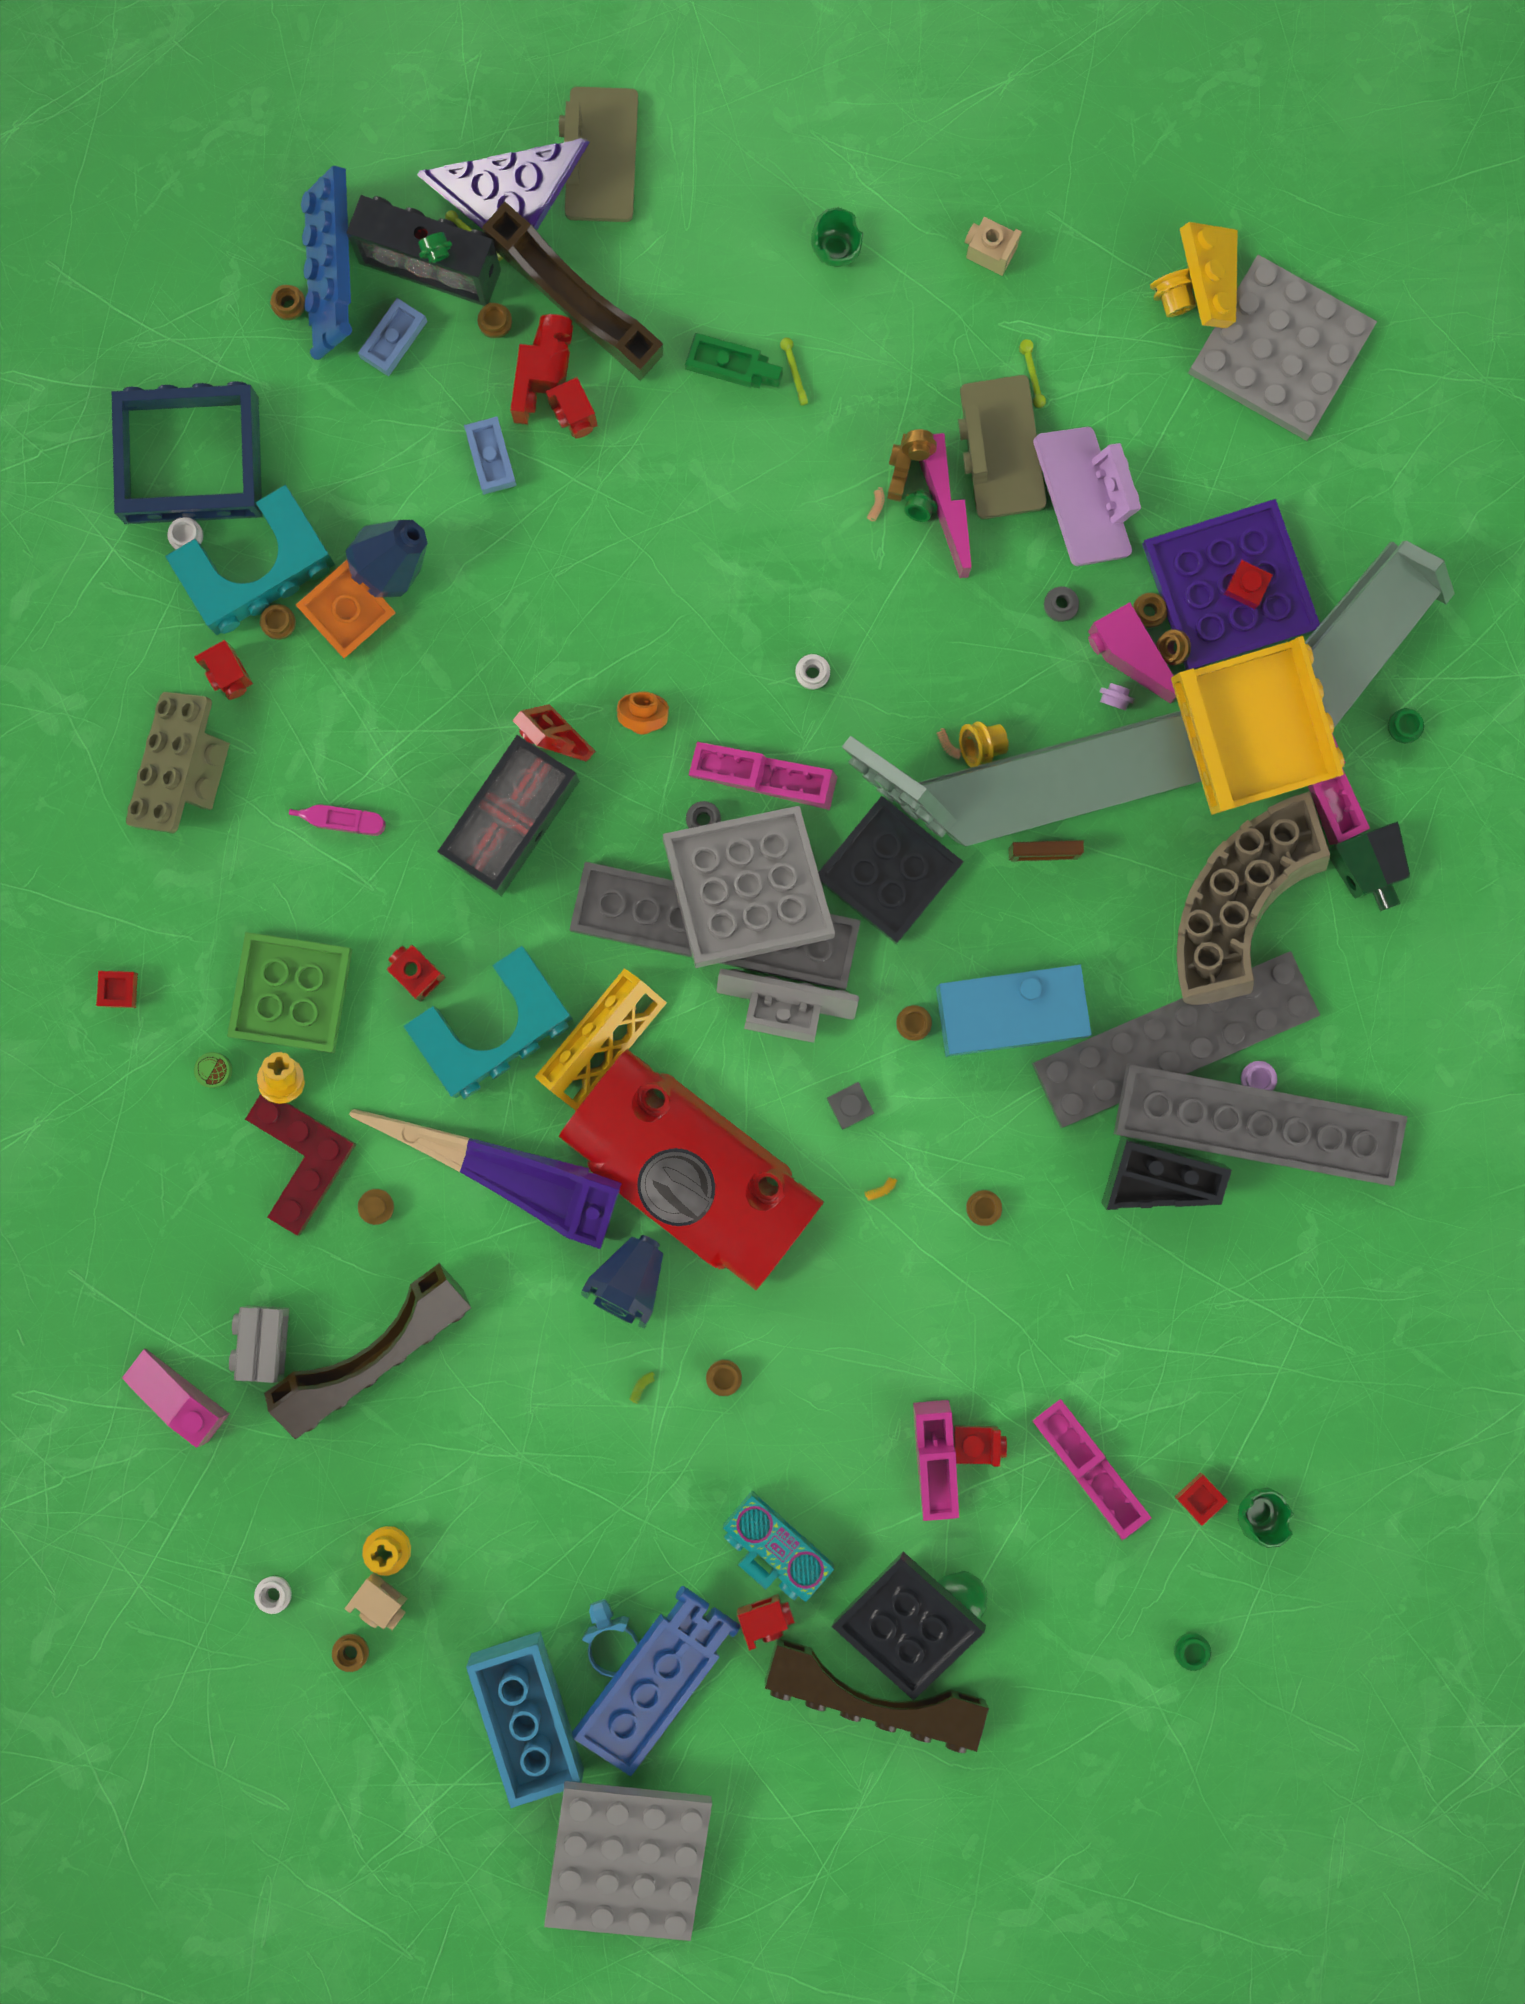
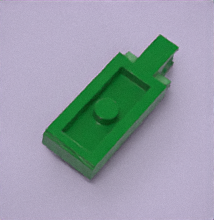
(731, 362)

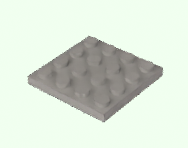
(1284, 348)
(748, 886)
(627, 1861)

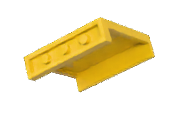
(1258, 725)

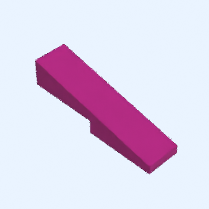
(950, 513)
(764, 775)
(1338, 808)
(1091, 1469)

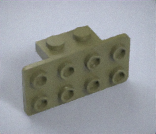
(605, 174)
(1001, 447)
(177, 764)

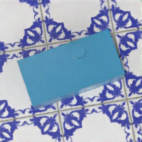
(1013, 1010)
(525, 1719)

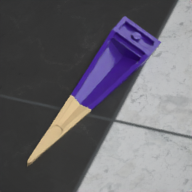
(548, 1189)

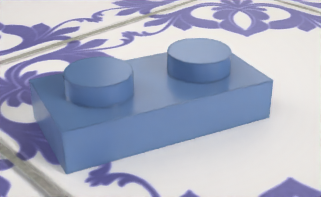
(392, 337)
(490, 455)

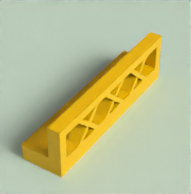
(612, 1009)

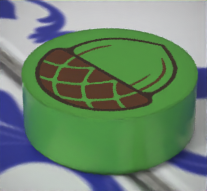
(213, 1070)

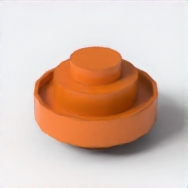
(642, 712)

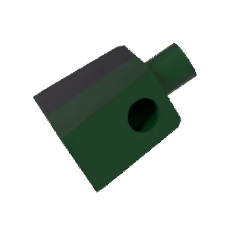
(1373, 864)

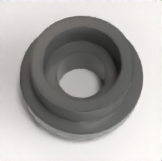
(1057, 613)
(699, 808)

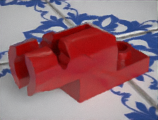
(541, 364)

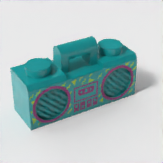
(790, 1554)

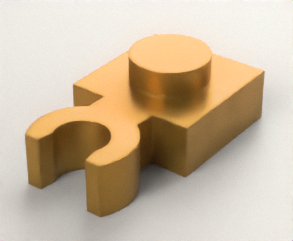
(902, 465)

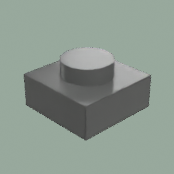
(850, 1105)

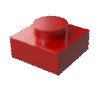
(1248, 584)
(117, 989)
(1201, 1499)

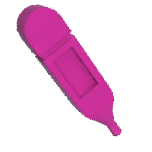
(342, 819)

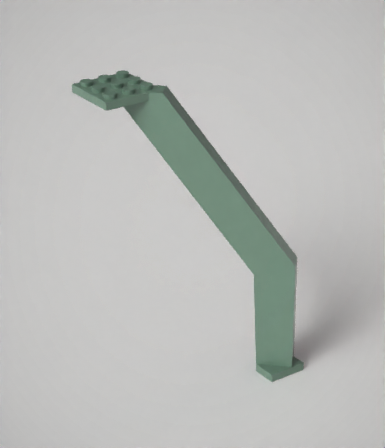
(1157, 752)

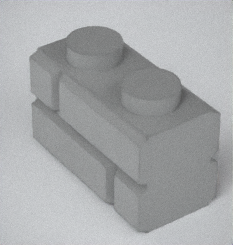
(260, 1344)

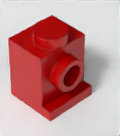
(572, 408)
(224, 670)
(424, 980)
(764, 1620)

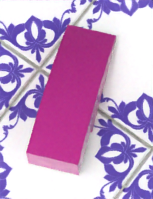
(936, 1460)

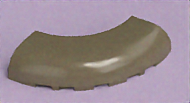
(1236, 891)

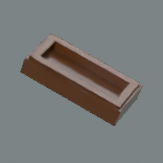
(1046, 850)

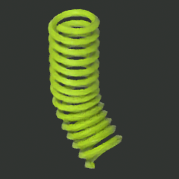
(641, 1384)

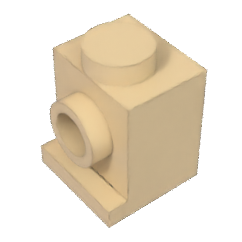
(994, 254)
(378, 1603)

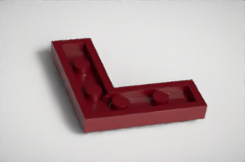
(323, 1158)

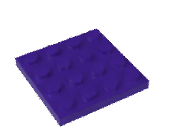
(1196, 568)

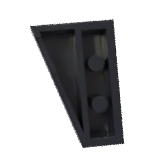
(1159, 1176)

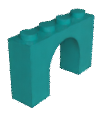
(298, 560)
(538, 1016)

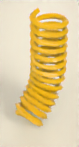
(883, 1190)

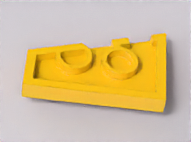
(1213, 271)

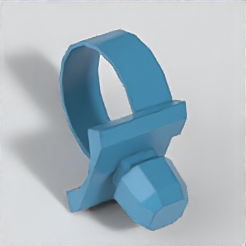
(601, 1615)

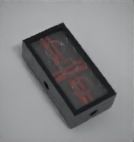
(389, 238)
(509, 815)

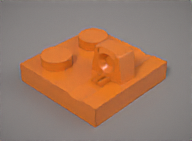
(344, 610)

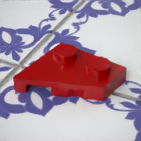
(551, 731)

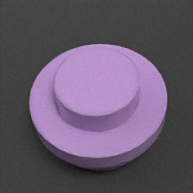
(1116, 696)
(1259, 1075)

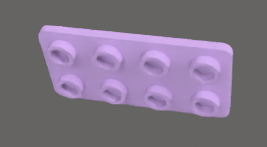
(1089, 493)

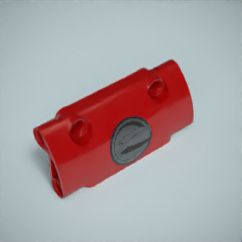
(690, 1170)

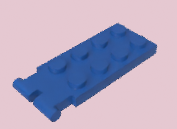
(327, 261)
(654, 1682)

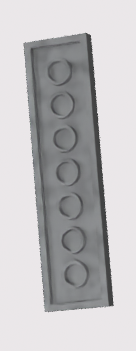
(647, 914)
(1174, 1040)
(1260, 1125)

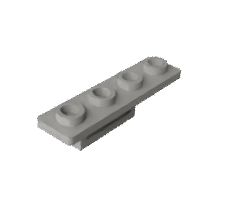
(785, 1006)

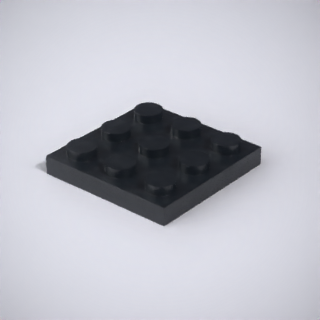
(889, 869)
(908, 1626)

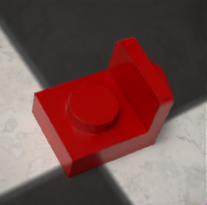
(979, 1445)

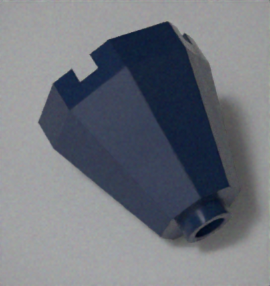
(387, 556)
(628, 1281)

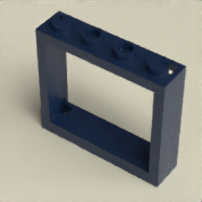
(198, 506)

